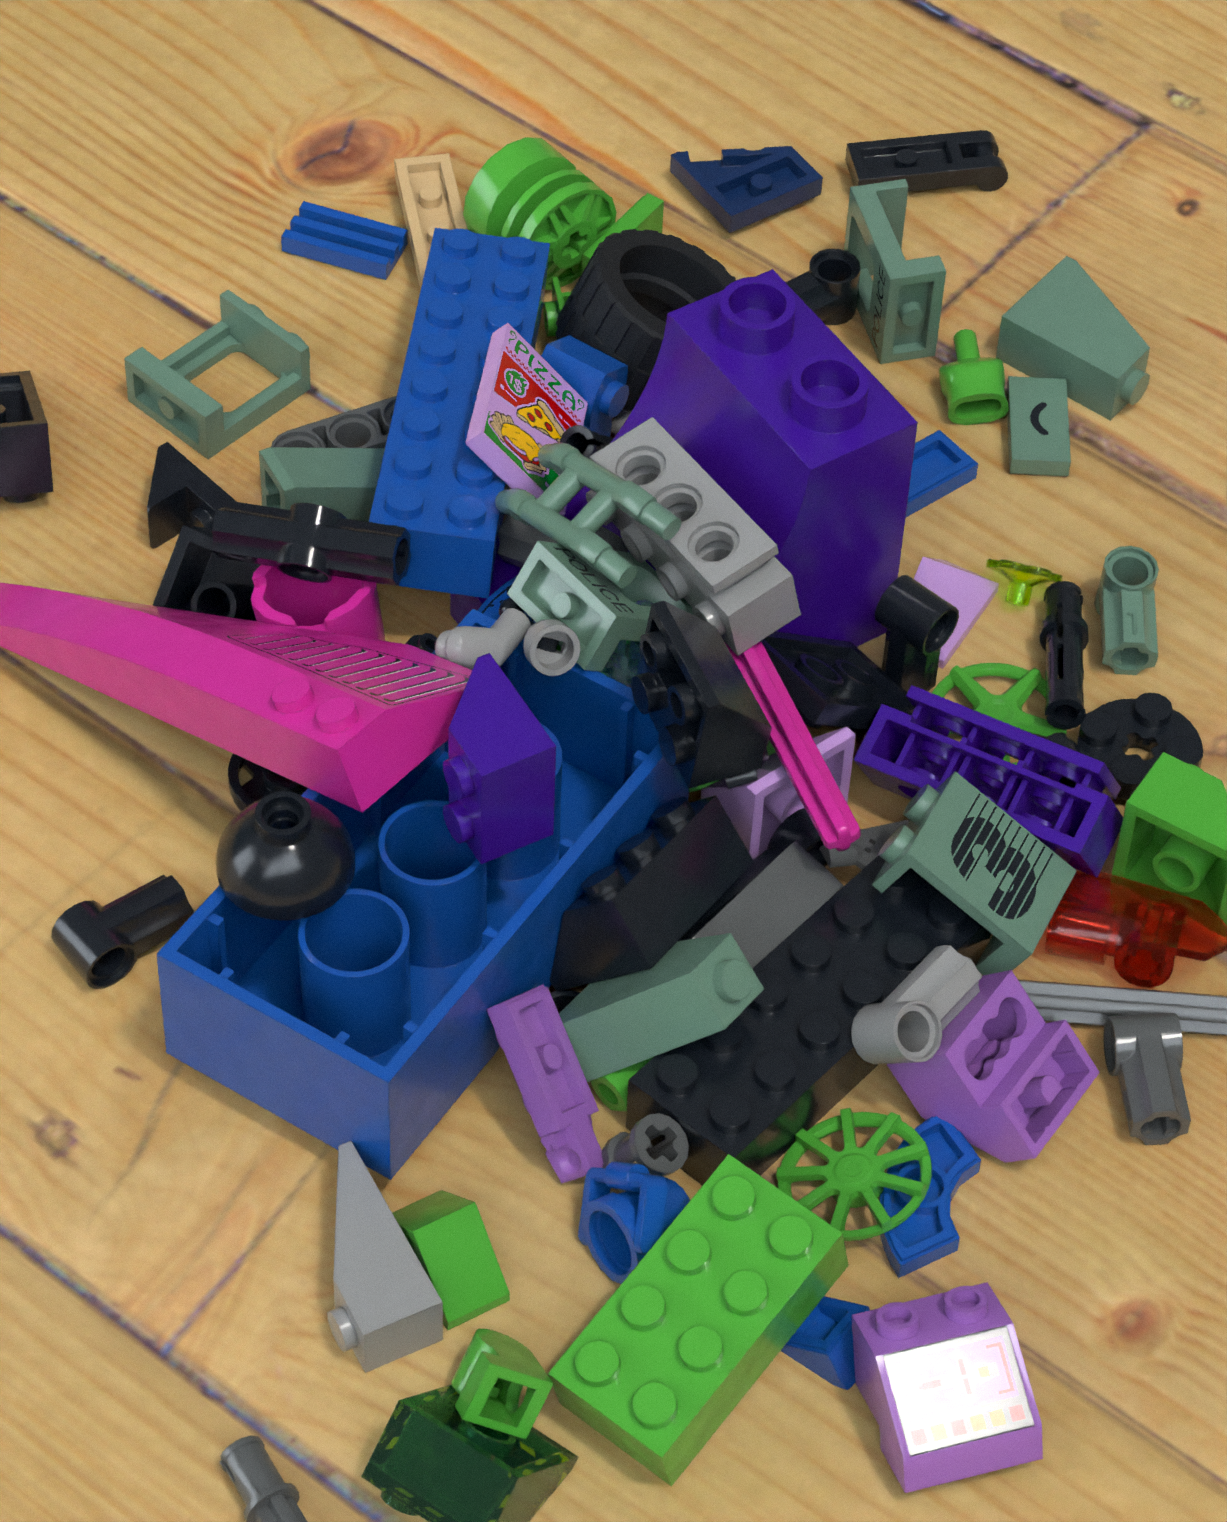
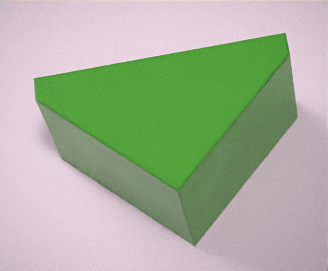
(455, 1255)

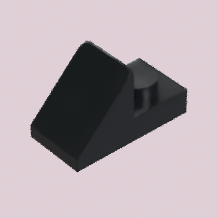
(180, 496)

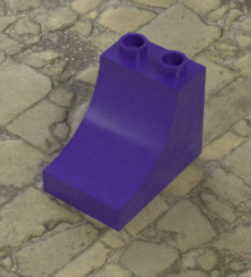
(792, 438)

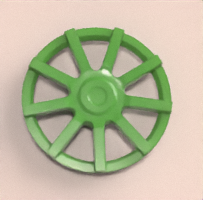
(857, 1174)

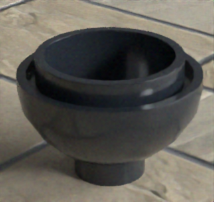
(285, 858)

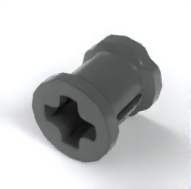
(636, 1146)

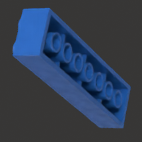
(427, 470)

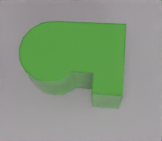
(492, 1381)

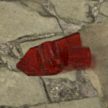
(1133, 924)

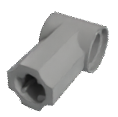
(912, 1017)

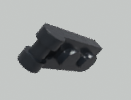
(929, 161)

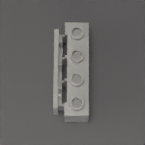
(717, 556)

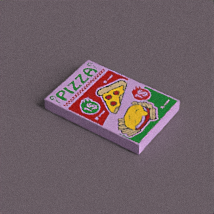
(519, 411)

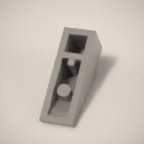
(380, 1287)

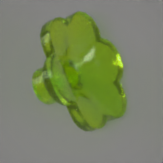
(1021, 579)

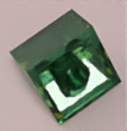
(461, 1470)

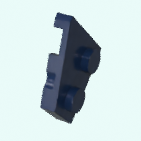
(748, 183)

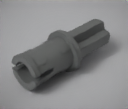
(260, 1483)

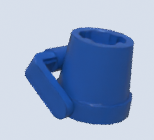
(628, 1223)

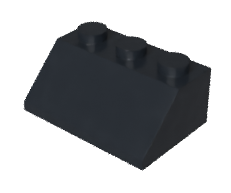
(649, 893)

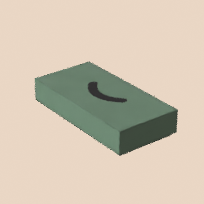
(1038, 426)

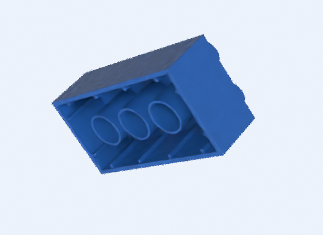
(380, 1003)

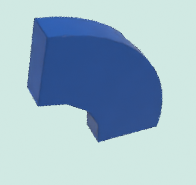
(929, 1230)

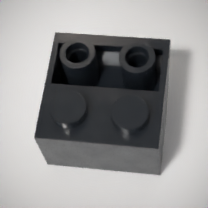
(697, 698)

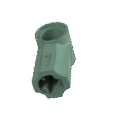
(1128, 610)

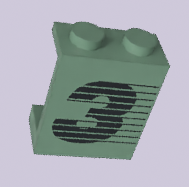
(981, 865)

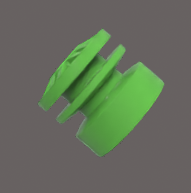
(541, 197)

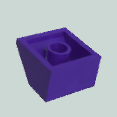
(498, 768)

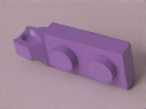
(549, 1080)

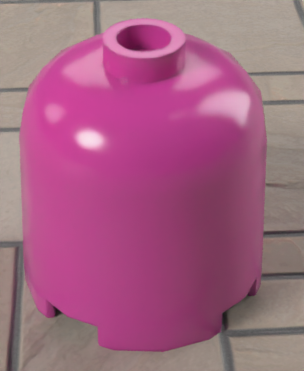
(333, 607)

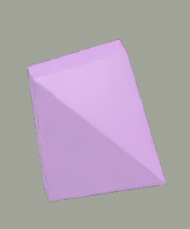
(960, 588)

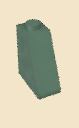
(1076, 335)
(321, 476)
(645, 1013)

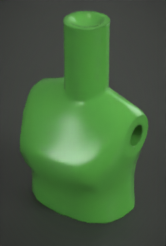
(973, 383)

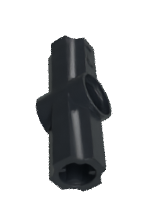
(311, 542)

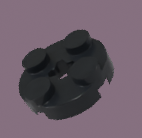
(1141, 724)

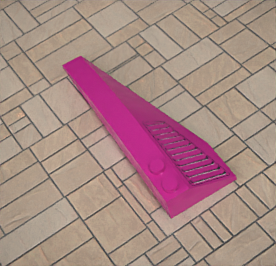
(295, 700)

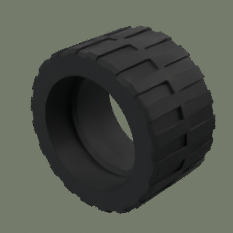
(630, 290)

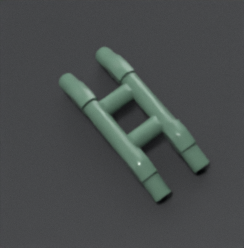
(579, 533)

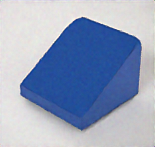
(826, 1341)

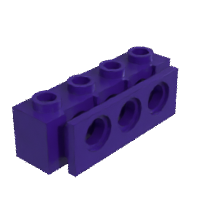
(914, 750)

